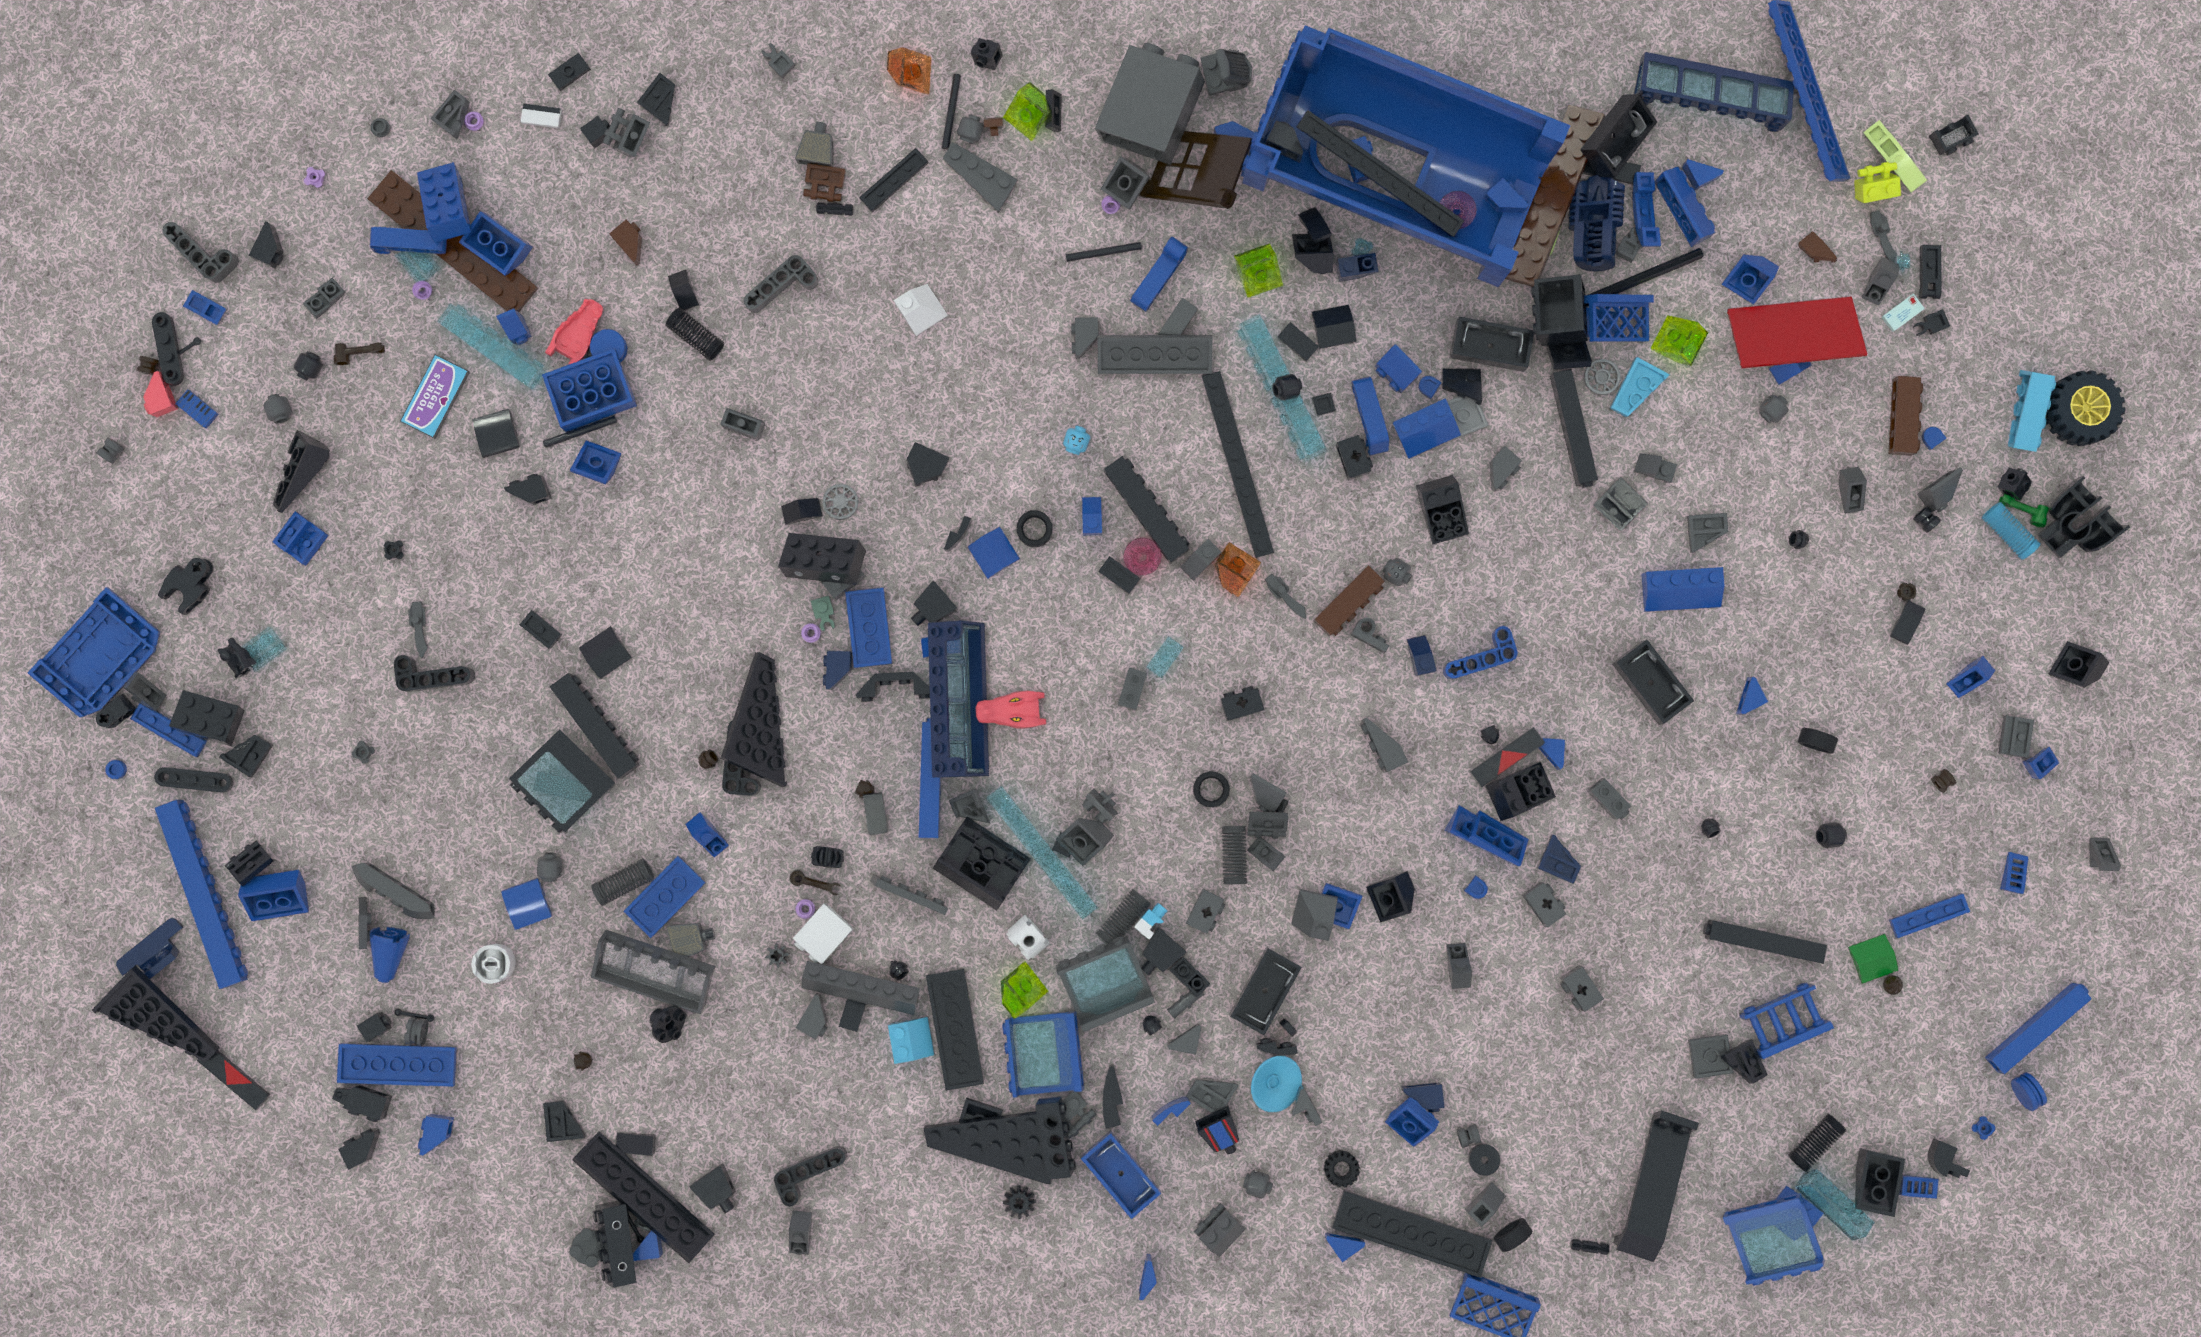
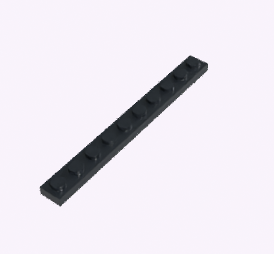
(1380, 173)
(1237, 464)

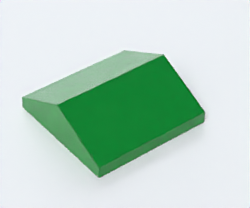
(1873, 958)

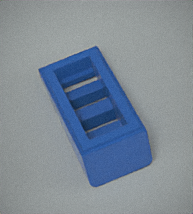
(2021, 881)
(1904, 1184)

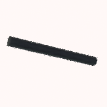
(951, 111)
(1103, 251)
(579, 431)

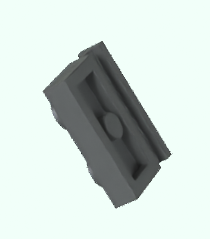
(2016, 736)

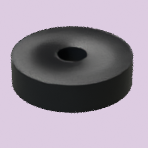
(1484, 1168)

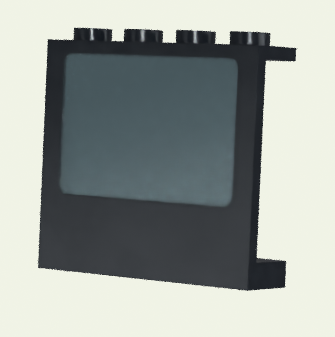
(561, 782)

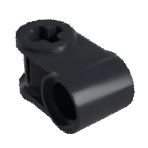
(117, 709)

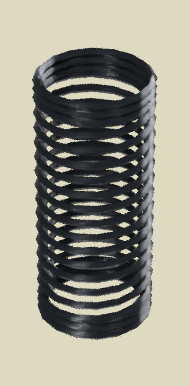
(713, 349)
(1800, 1161)

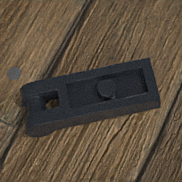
(1930, 271)

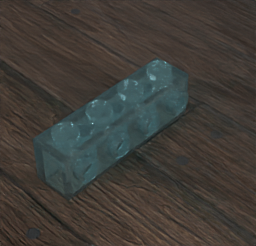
(1834, 1204)

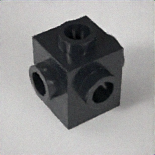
(986, 54)
(2015, 483)

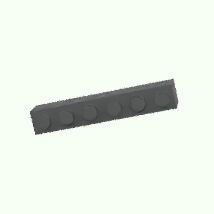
(860, 988)

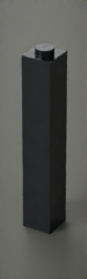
(1574, 428)
(1765, 941)

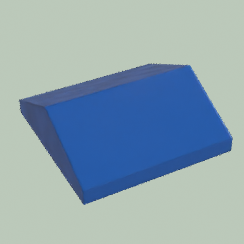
(596, 462)
(993, 552)
(1346, 904)
(1148, 1278)

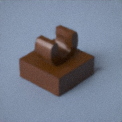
(993, 123)

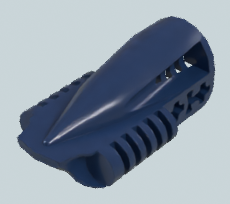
(1594, 218)

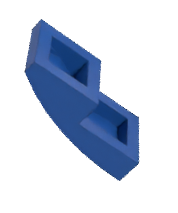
(204, 307)

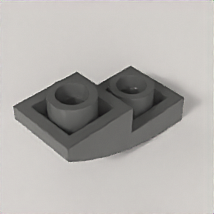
(326, 296)

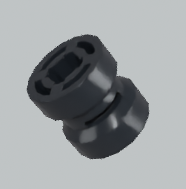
(1927, 519)

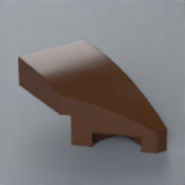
(1816, 248)

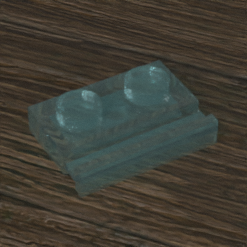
(418, 265)
(264, 647)

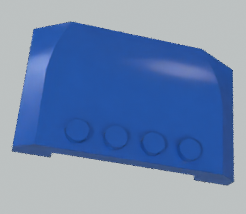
(97, 655)

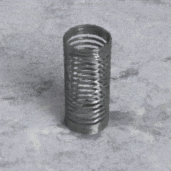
(1236, 840)
(600, 893)
(1140, 902)

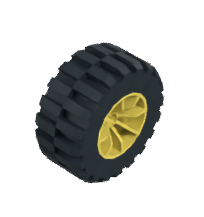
(2085, 408)

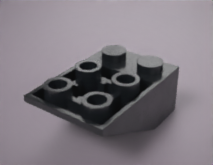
(1443, 509)
(1520, 791)

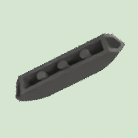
(413, 903)

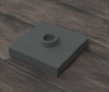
(1706, 1056)

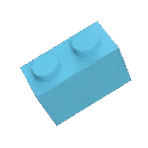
(910, 1040)

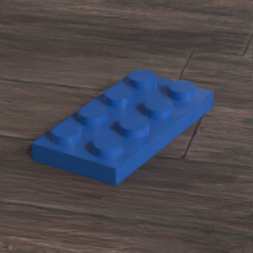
(868, 627)
(664, 896)

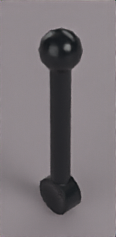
(196, 341)
(430, 1017)
(640, 1238)

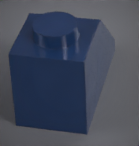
(1421, 655)
(1428, 1095)

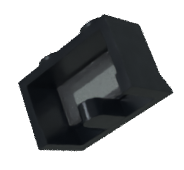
(1954, 135)

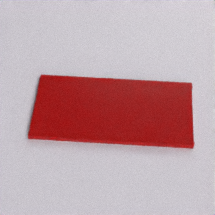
(1796, 332)

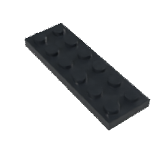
(954, 1029)

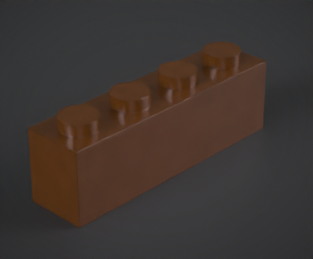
(1905, 415)
(1349, 600)

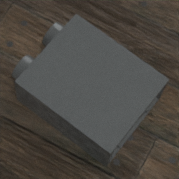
(1150, 102)

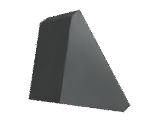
(1187, 1041)

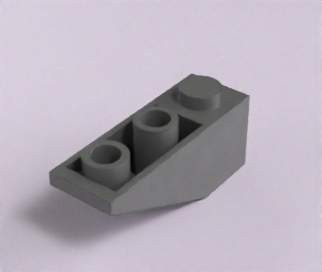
(1388, 750)

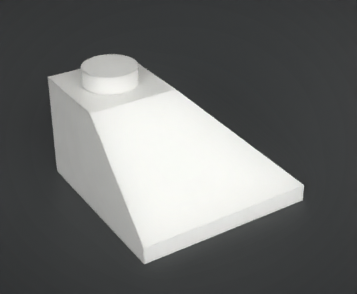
(920, 308)

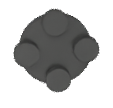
(585, 1248)

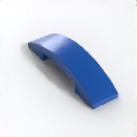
(1644, 210)

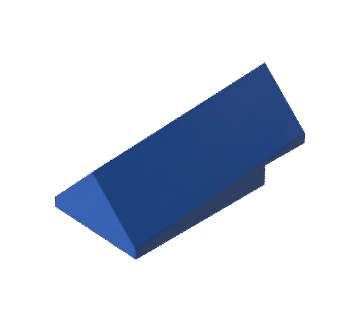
(1488, 835)

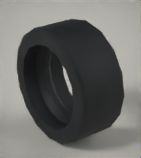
(1034, 514)
(1817, 740)
(1225, 793)
(1513, 1235)

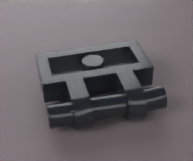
(248, 863)

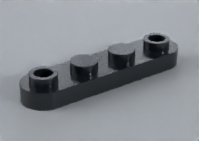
(167, 349)
(193, 779)

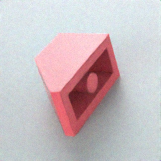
(159, 397)

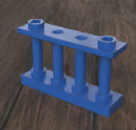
(1801, 1033)

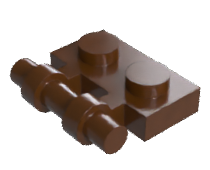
(824, 176)

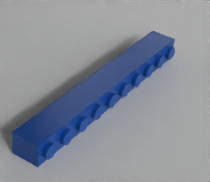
(201, 893)

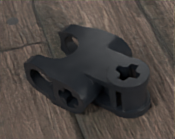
(189, 582)

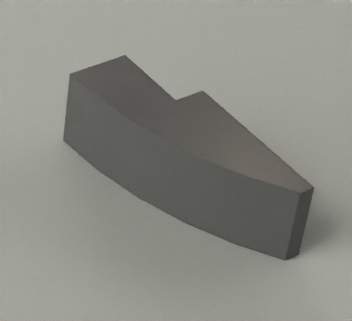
(1179, 318)

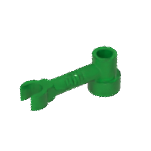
(2038, 514)

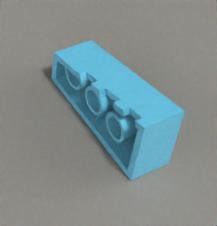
(2031, 410)

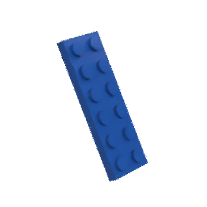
(396, 1064)

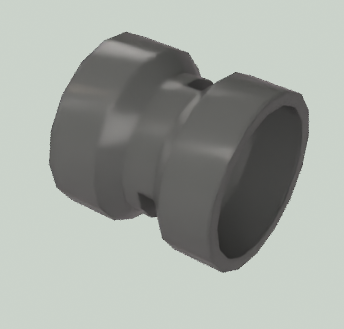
(110, 450)
(1473, 1135)

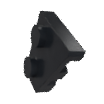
(658, 98)
(1463, 383)
(1746, 1061)
(560, 1122)

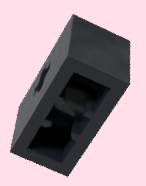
(1351, 467)
(1253, 705)

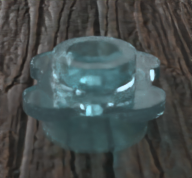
(1361, 243)
(1903, 261)

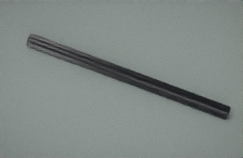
(1651, 273)

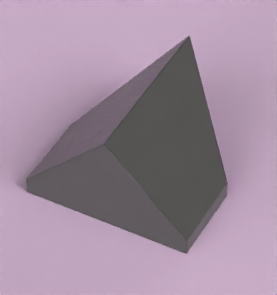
(969, 806)

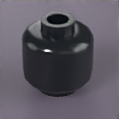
(308, 365)
(1287, 387)
(1831, 835)

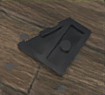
(248, 755)

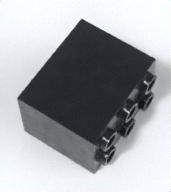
(1559, 310)

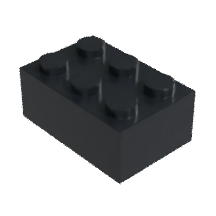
(207, 718)

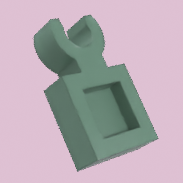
(823, 609)

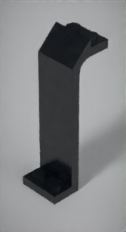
(1656, 1186)

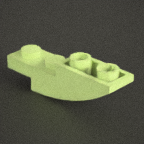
(1893, 152)

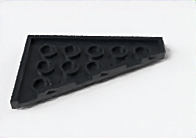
(755, 730)
(143, 1006)
(999, 1142)

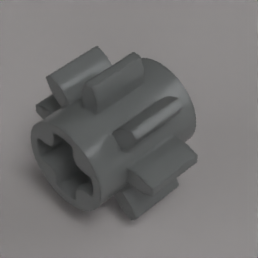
(774, 959)

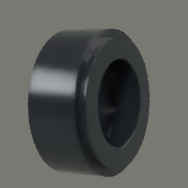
(1288, 1027)

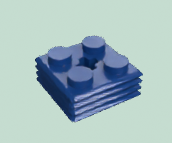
(1412, 1121)

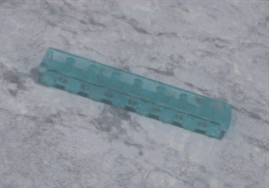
(1271, 366)
(1042, 852)

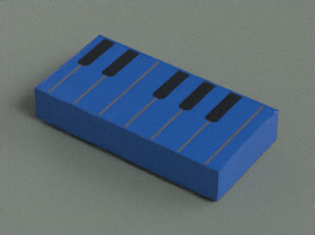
(197, 408)

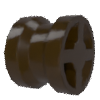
(147, 365)
(1943, 780)

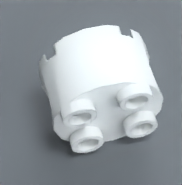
(1032, 946)
(493, 963)

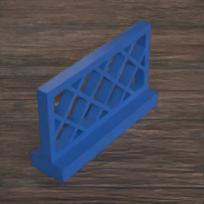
(1615, 301)
(1498, 1291)

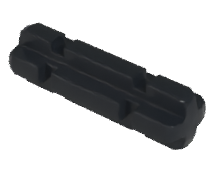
(834, 208)
(1589, 1246)

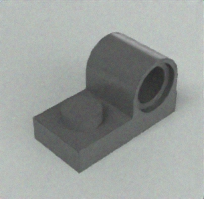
(1376, 642)

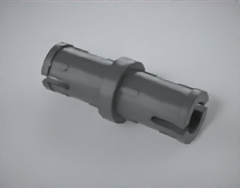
(1183, 1003)

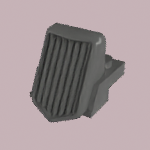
(1226, 71)

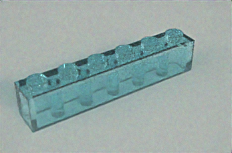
(491, 346)

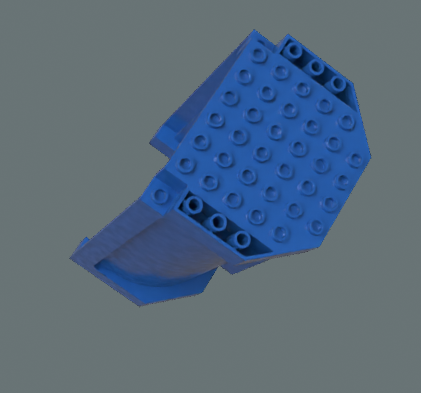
(1460, 129)

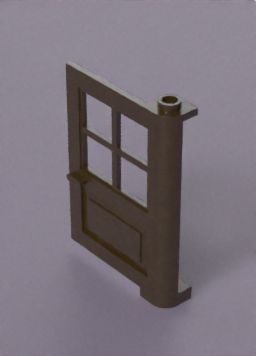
(1215, 175)

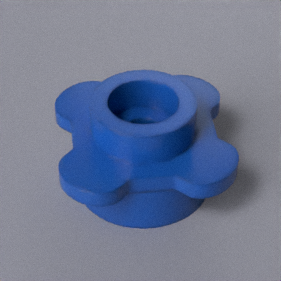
(1989, 1128)

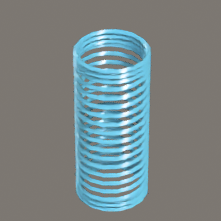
(1995, 519)

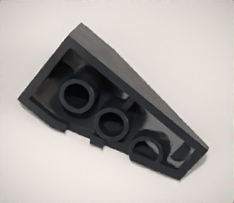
(305, 462)

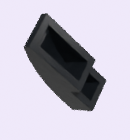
(1111, 1098)

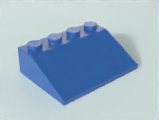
(589, 390)

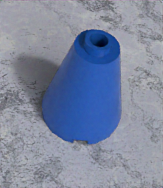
(387, 951)

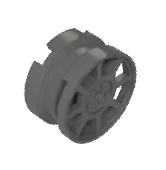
(416, 1031)

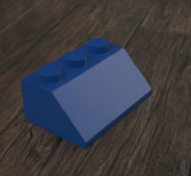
(495, 244)
(1426, 428)
(274, 895)

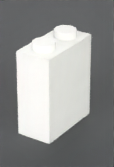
(822, 934)

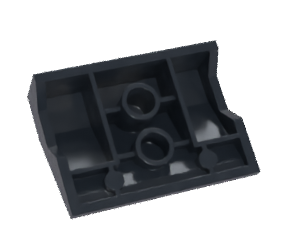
(981, 863)

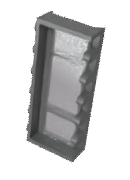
(652, 971)

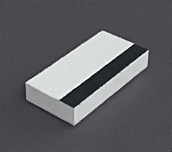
(541, 116)

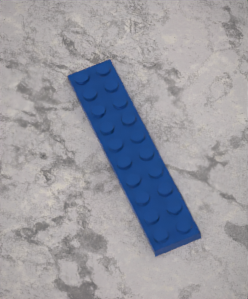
(1809, 91)

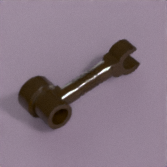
(342, 352)
(811, 882)

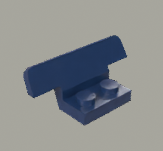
(153, 951)

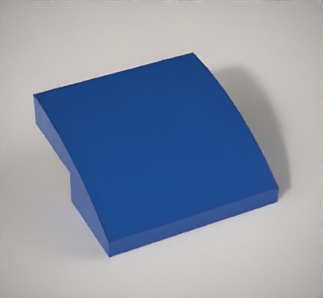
(300, 538)
(526, 903)
(1176, 1107)

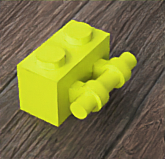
(1877, 187)

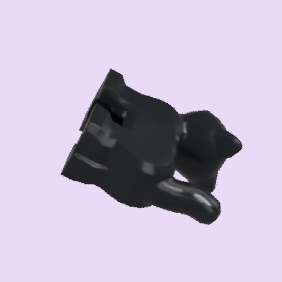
(237, 658)

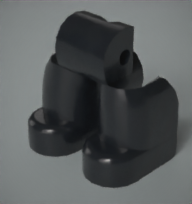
(2091, 536)

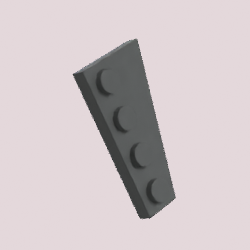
(982, 176)
(903, 891)

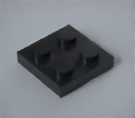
(1569, 355)

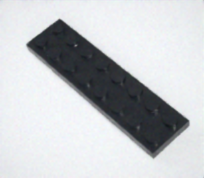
(643, 1197)
(1412, 1233)

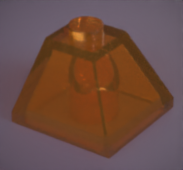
(910, 69)
(1235, 569)

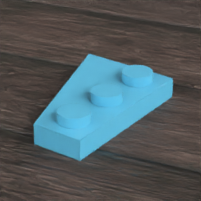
(1637, 386)

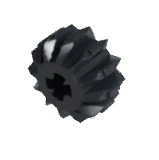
(827, 857)
(1012, 1200)

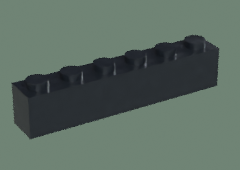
(1146, 509)
(595, 726)

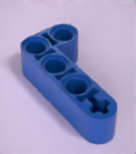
(385, 240)
(1160, 273)
(1371, 416)
(1479, 658)

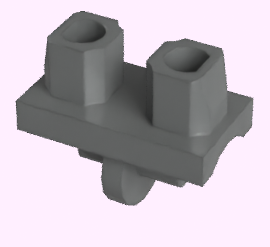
(1103, 803)

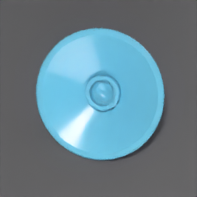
(1276, 1083)

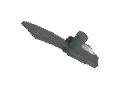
(1881, 228)
(1280, 590)
(418, 619)

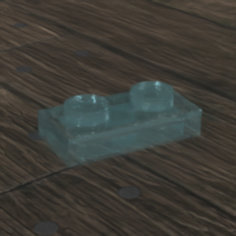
(1165, 657)

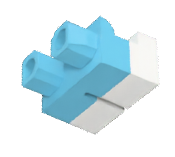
(1148, 919)

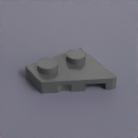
(452, 114)
(1705, 529)
(363, 920)
(1211, 1094)

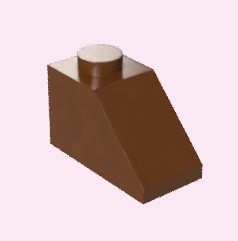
(629, 239)

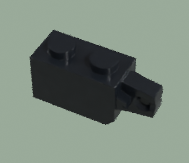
(364, 1102)

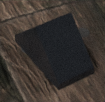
(683, 290)
(801, 510)

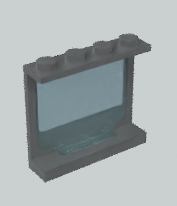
(1105, 983)

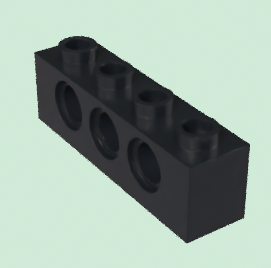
(1055, 1167)

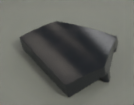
(925, 464)

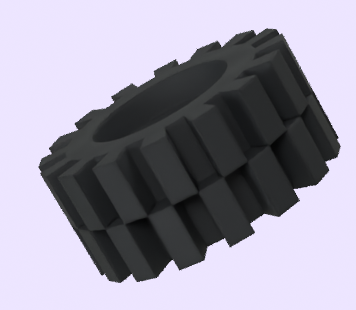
(1353, 1171)

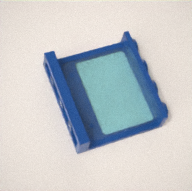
(1043, 1054)
(1775, 1239)

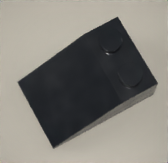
(1878, 1182)

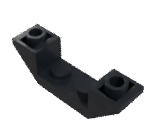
(869, 690)

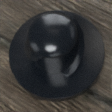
(667, 1023)

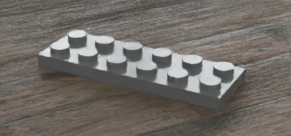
(1154, 354)

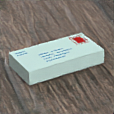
(1902, 312)

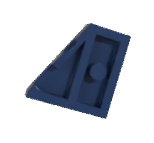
(1558, 861)

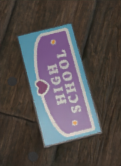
(435, 396)

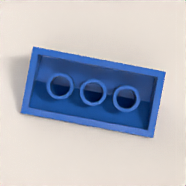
(1684, 206)
(1683, 589)

